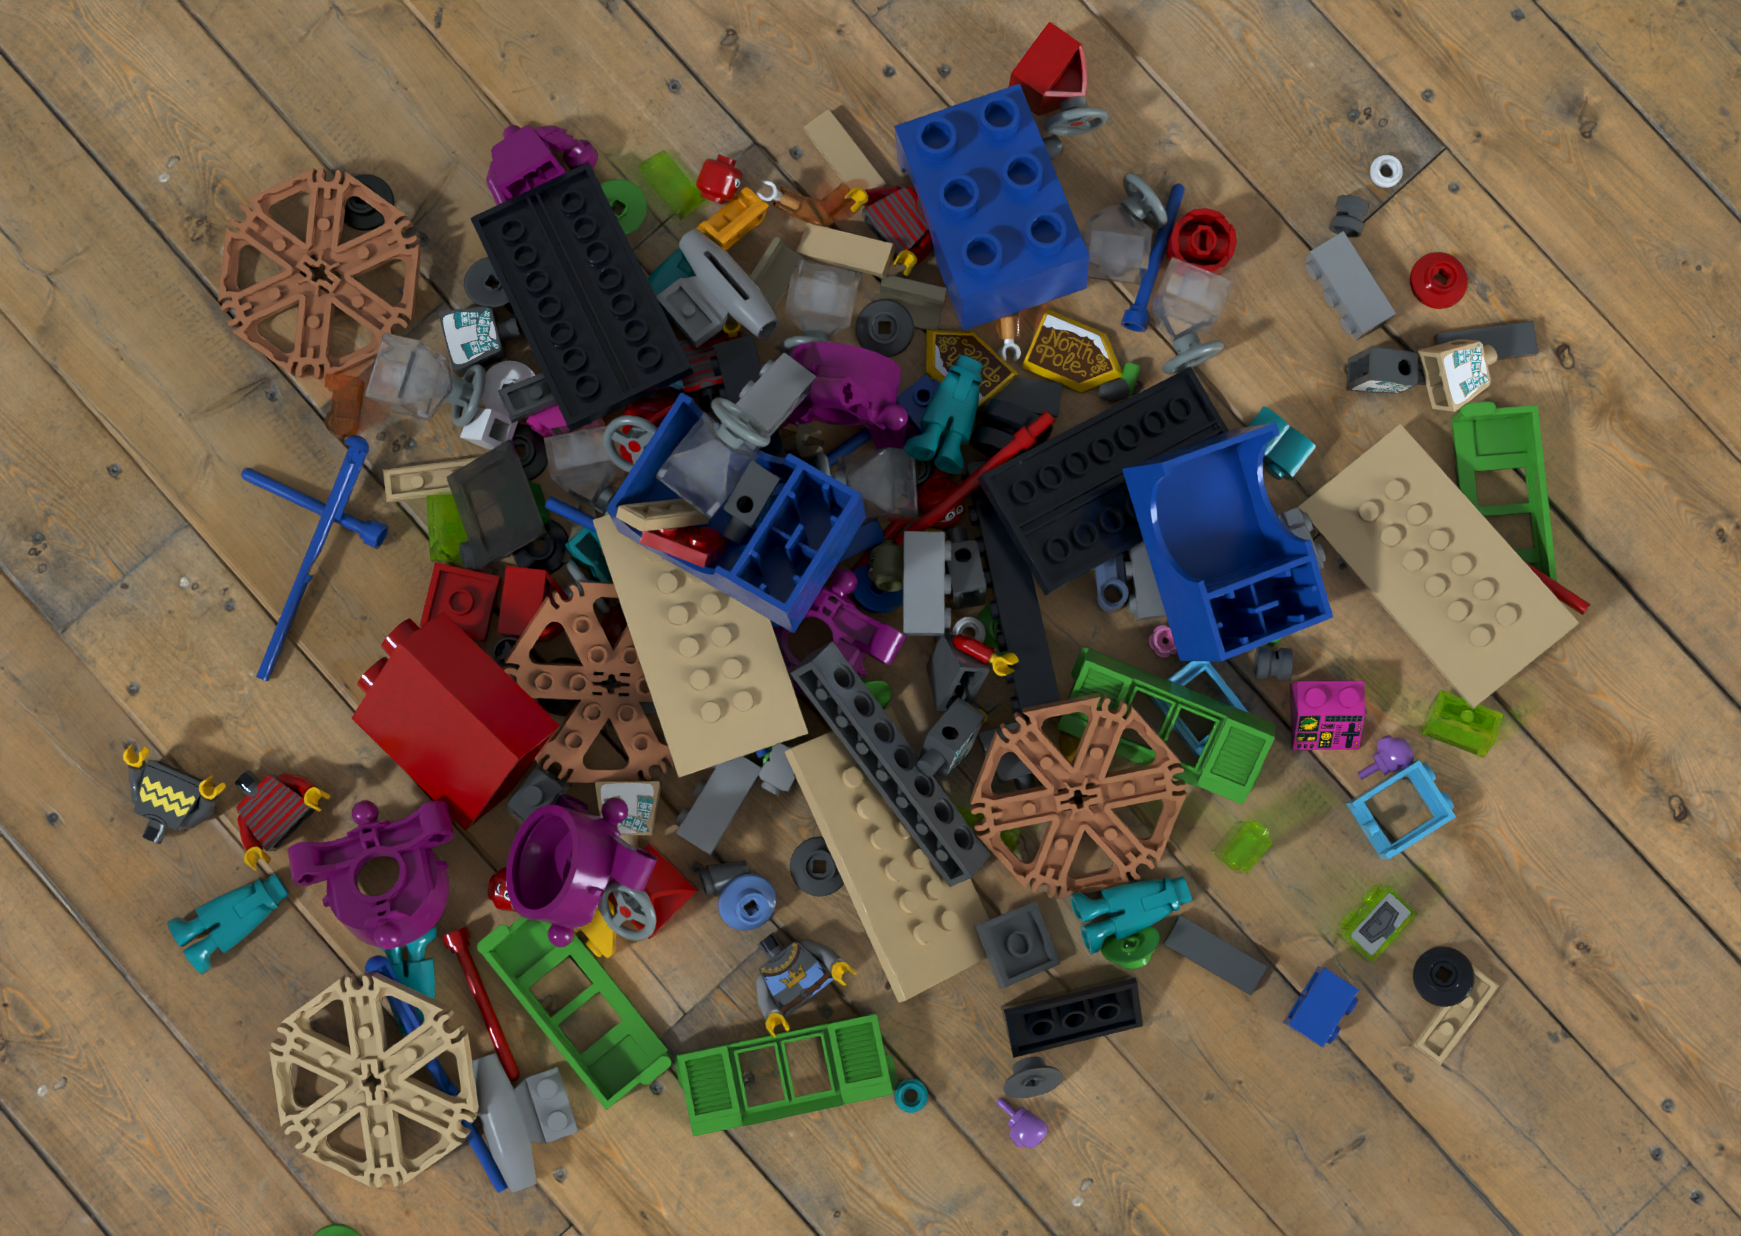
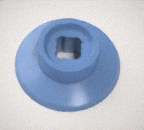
(740, 892)

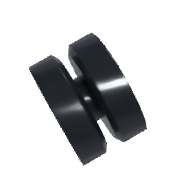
(1002, 423)

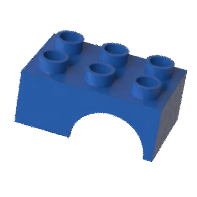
(993, 207)
(793, 548)
(1220, 550)

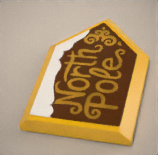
(946, 346)
(1071, 354)

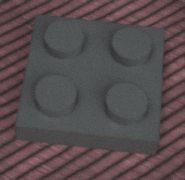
(1017, 944)

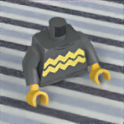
(168, 795)

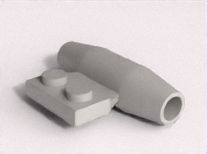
(718, 290)
(517, 1116)

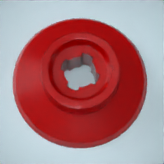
(1431, 291)

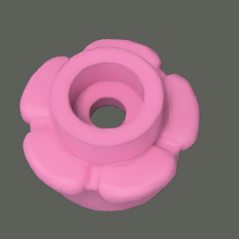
(1155, 641)

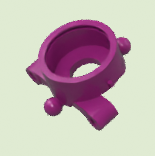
(852, 390)
(852, 630)
(566, 861)
(422, 883)

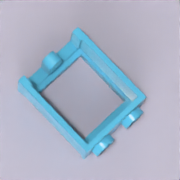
(1181, 678)
(1436, 801)

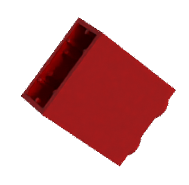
(451, 717)

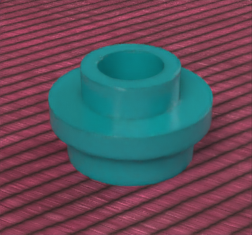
(918, 1103)

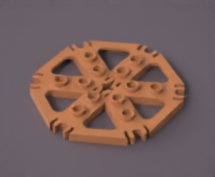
(292, 288)
(576, 683)
(1095, 812)

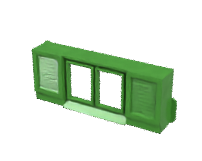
(1503, 440)
(1234, 746)
(619, 1058)
(853, 1059)

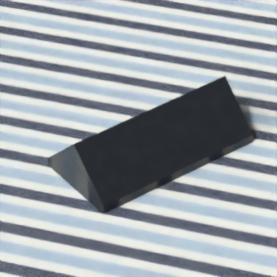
(1073, 1015)

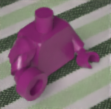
(526, 160)

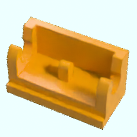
(735, 219)

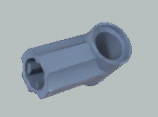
(1111, 576)

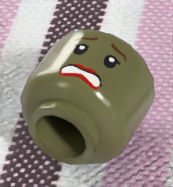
(886, 566)

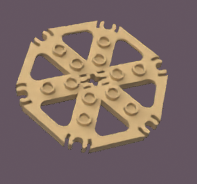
(355, 1094)

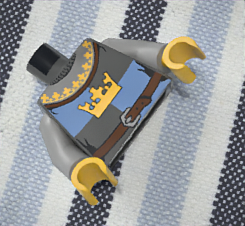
(794, 976)

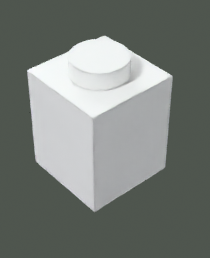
(488, 429)

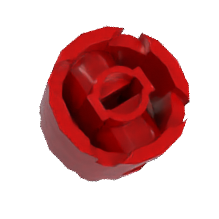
(1203, 240)

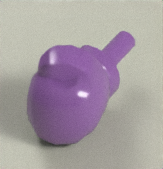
(1391, 756)
(1026, 1127)

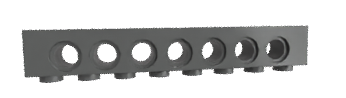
(890, 764)

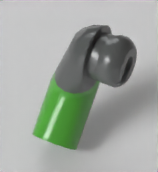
(1122, 387)

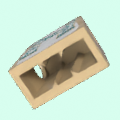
(1456, 372)
(642, 804)

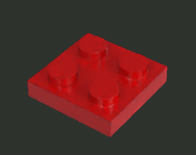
(688, 543)
(464, 596)

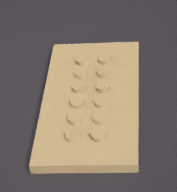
(1438, 566)
(703, 658)
(907, 908)

